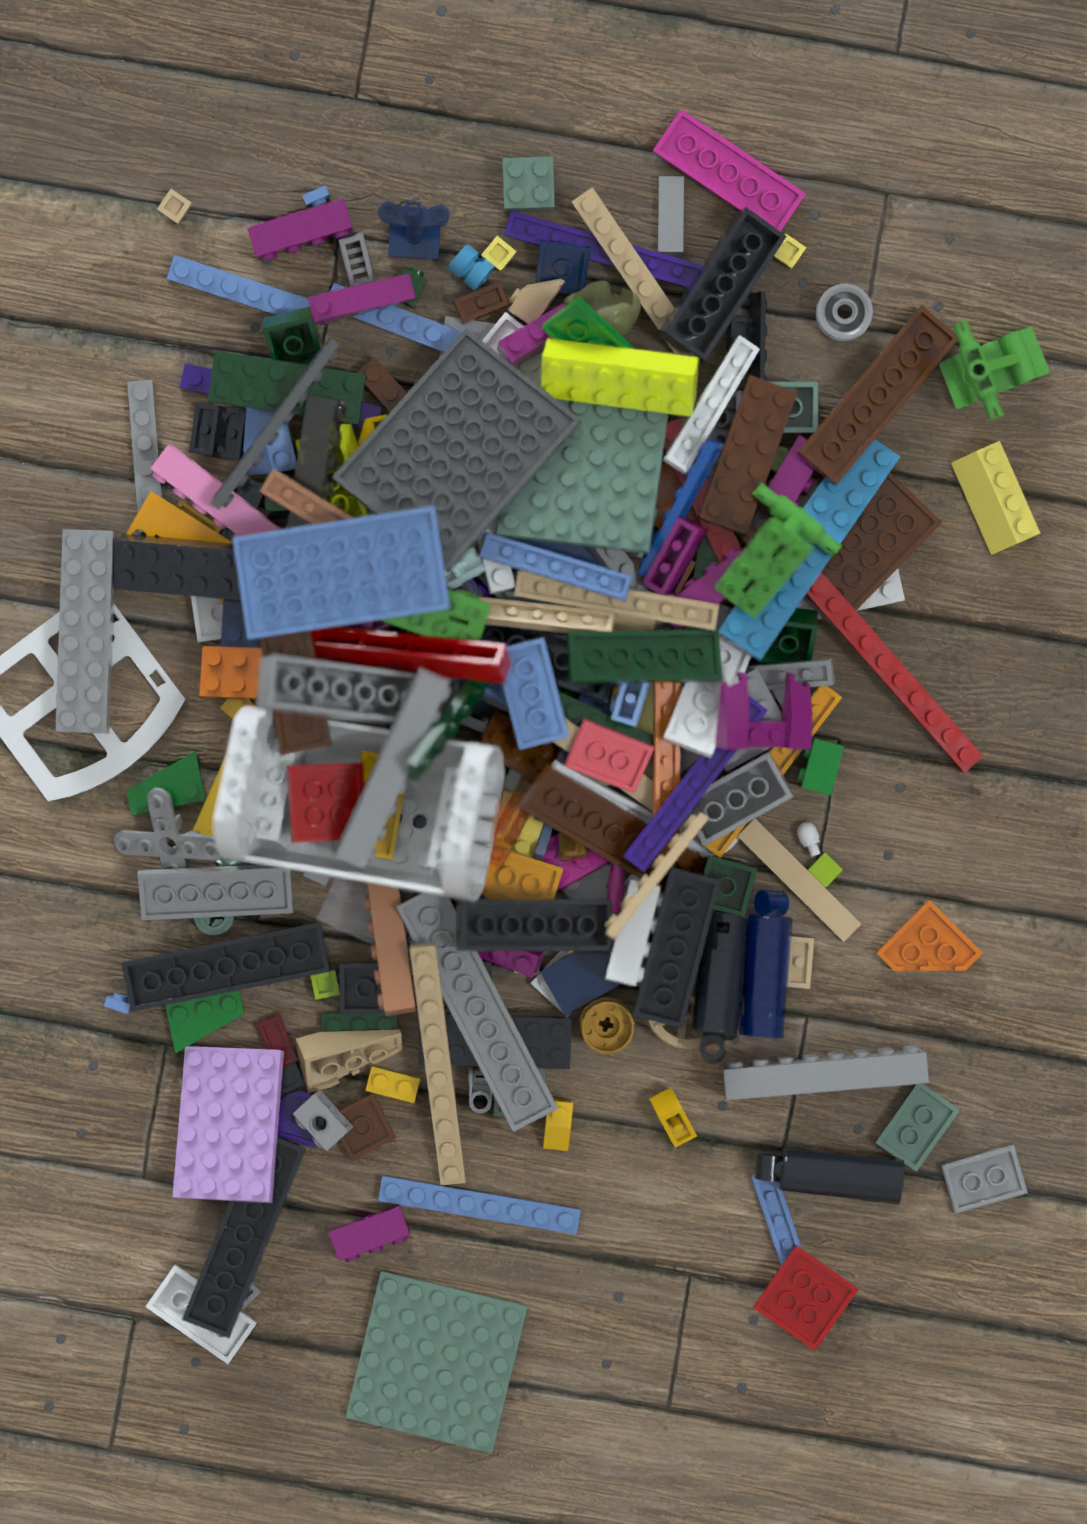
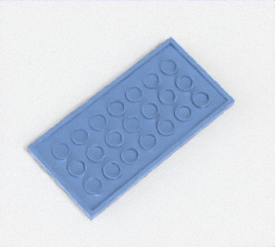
(341, 573)

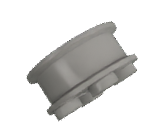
(855, 300)

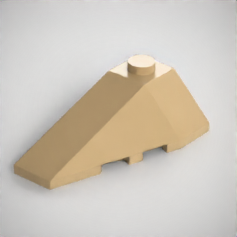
(332, 1055)

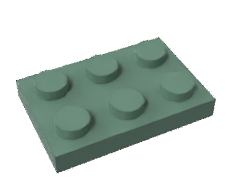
(917, 1126)

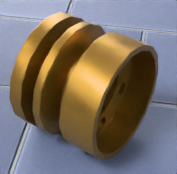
(614, 1036)

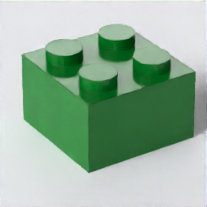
(820, 766)

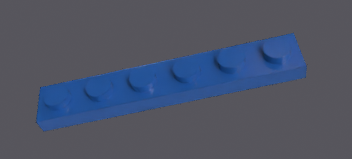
(684, 499)

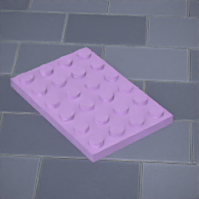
(228, 1124)

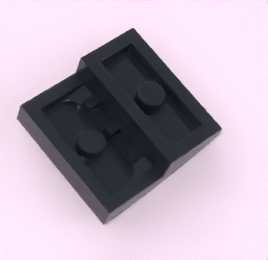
(218, 431)

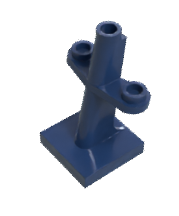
(414, 229)

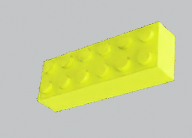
(620, 377)

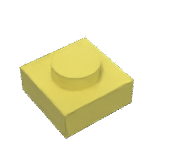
(789, 252)
(499, 253)

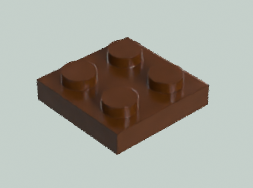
(369, 1127)

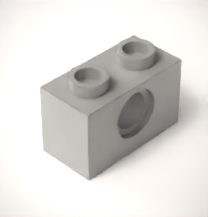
(336, 1126)

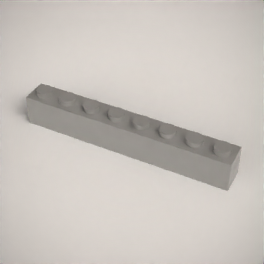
(391, 768)

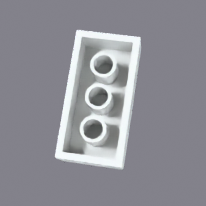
(631, 942)

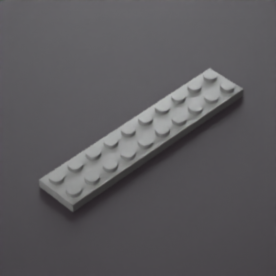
(480, 1013)

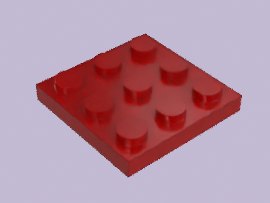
(322, 799)
(805, 1297)

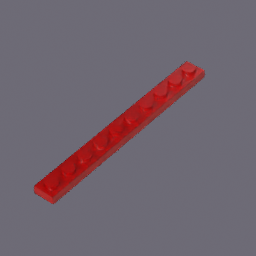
(893, 673)

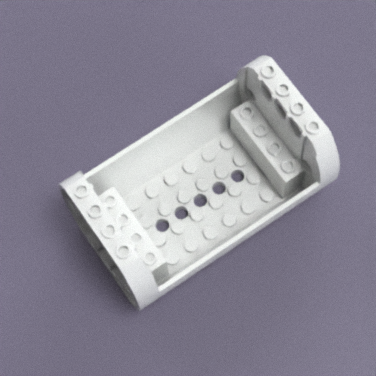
(456, 796)

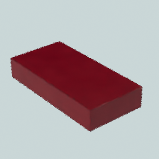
(277, 1038)

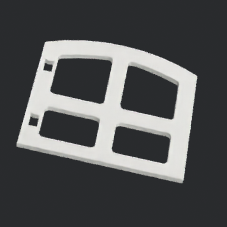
(119, 754)

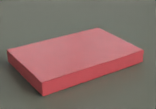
(609, 755)

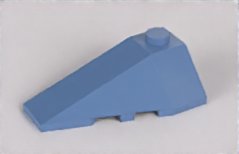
(280, 454)

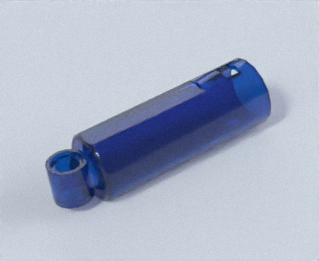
(766, 966)

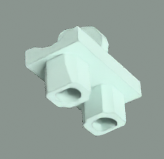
(466, 568)

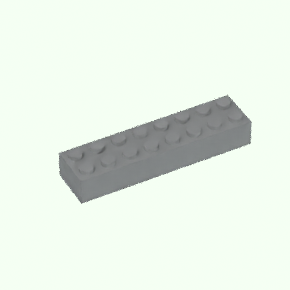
(85, 631)
(336, 690)
(825, 1073)

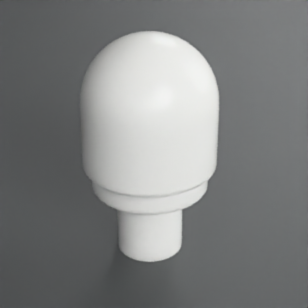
(809, 837)

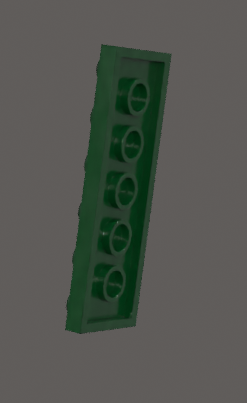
(266, 383)
(644, 656)

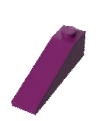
(360, 299)

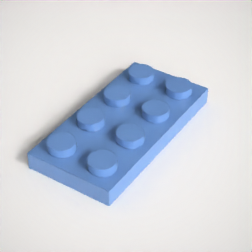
(534, 695)

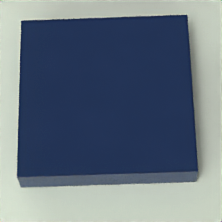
(563, 262)

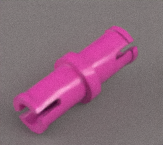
(616, 886)

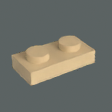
(800, 962)

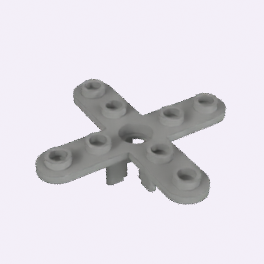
(166, 827)

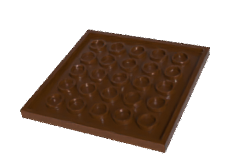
(876, 544)

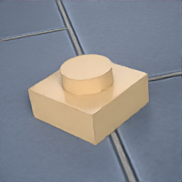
(174, 206)

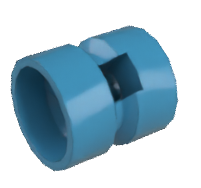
(471, 267)

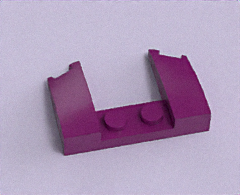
(737, 732)

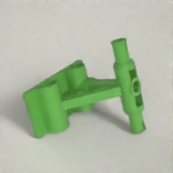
(991, 368)
(773, 553)
(462, 621)

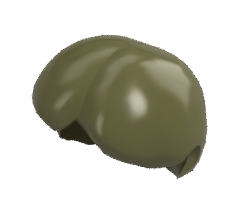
(616, 309)

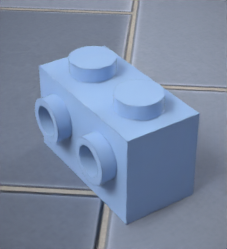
(630, 702)

